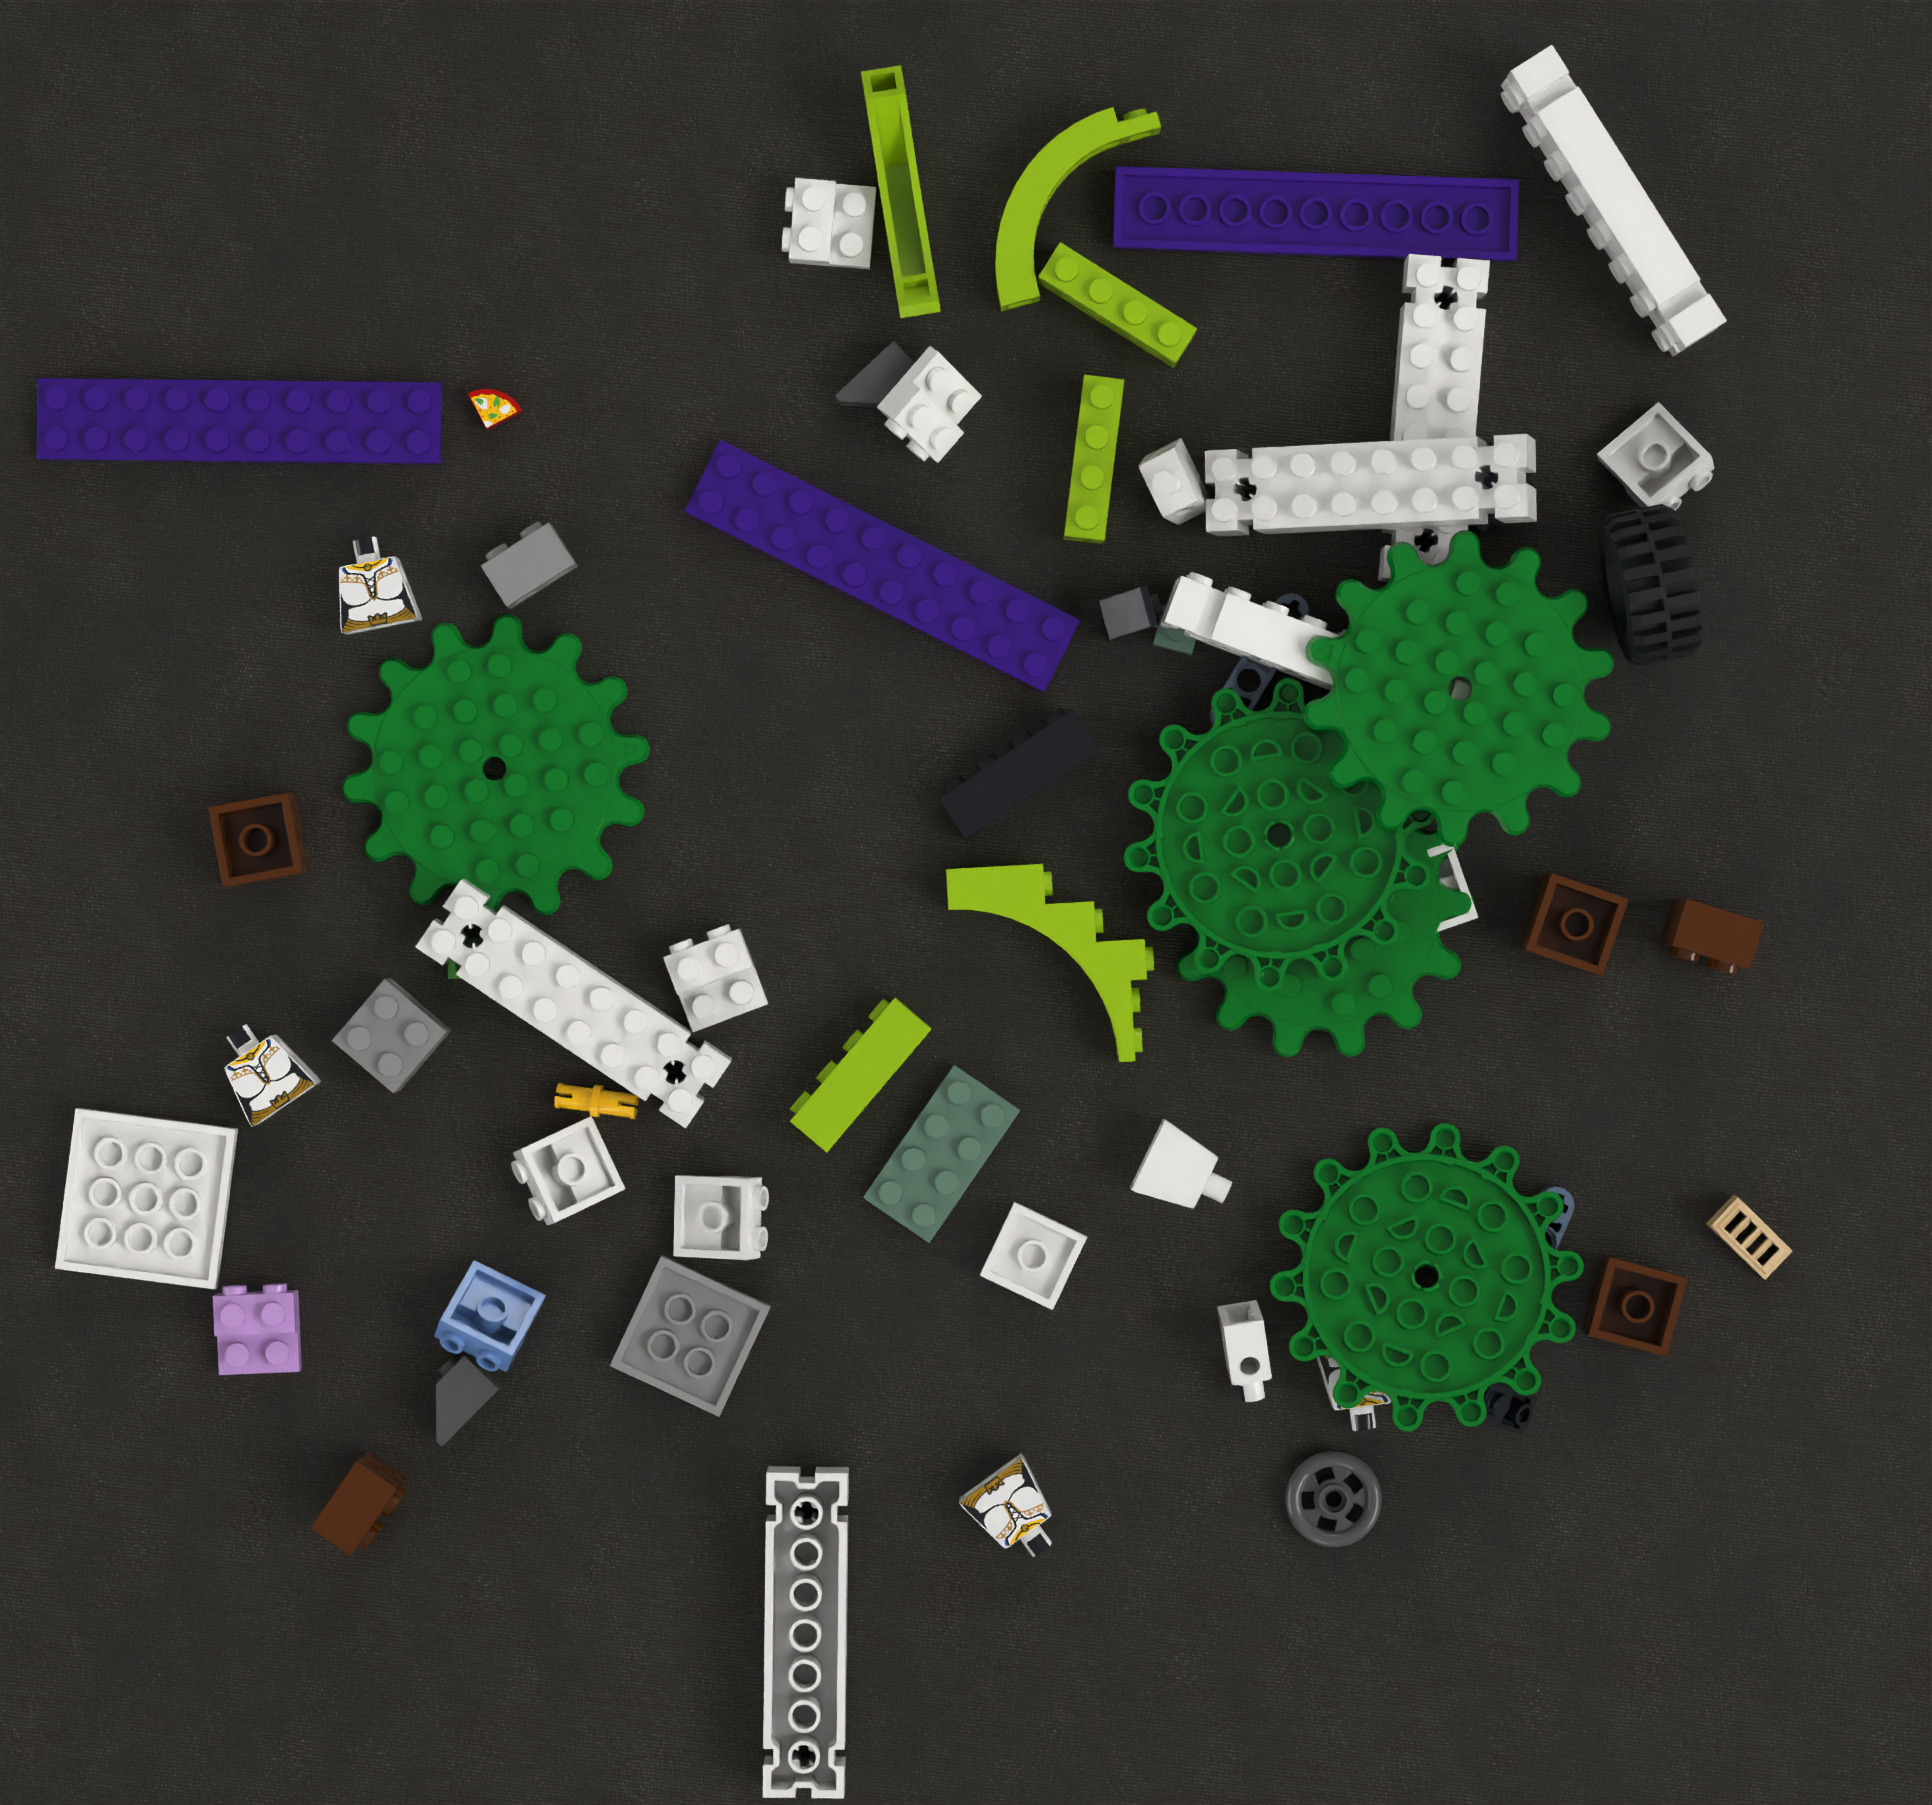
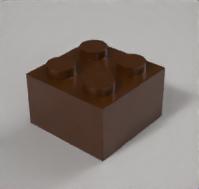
(258, 840)
(1574, 924)
(1712, 934)
(1634, 1305)
(359, 1502)

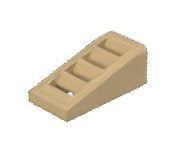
(1724, 1217)

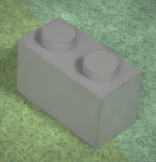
(528, 564)

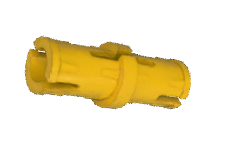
(596, 1100)

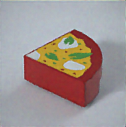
(494, 406)

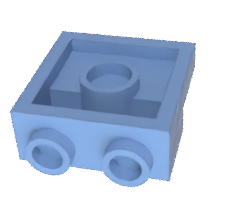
(488, 1317)

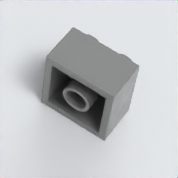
(391, 1035)

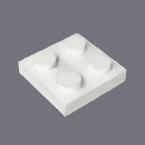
(1033, 1255)

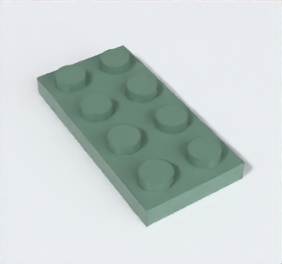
(941, 1153)

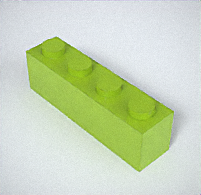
(1116, 305)
(1093, 459)
(860, 1074)

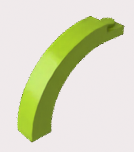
(1059, 158)
(900, 191)

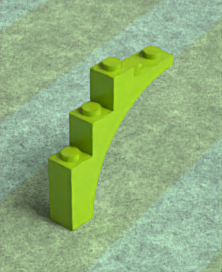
(1110, 965)

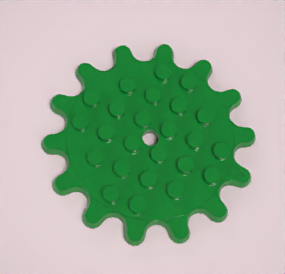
(1396, 701)
(556, 753)
(1227, 874)
(1376, 978)
(1437, 1215)

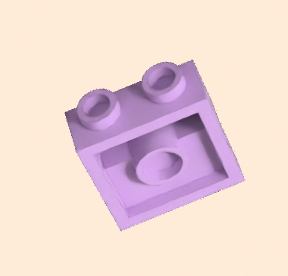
(257, 1330)

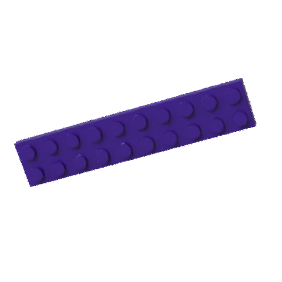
(1315, 214)
(239, 421)
(882, 566)

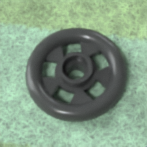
(1345, 1531)

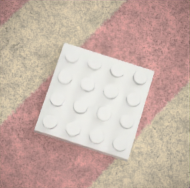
(146, 1198)

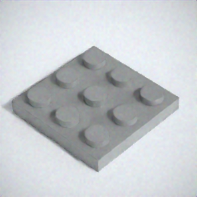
(690, 1335)

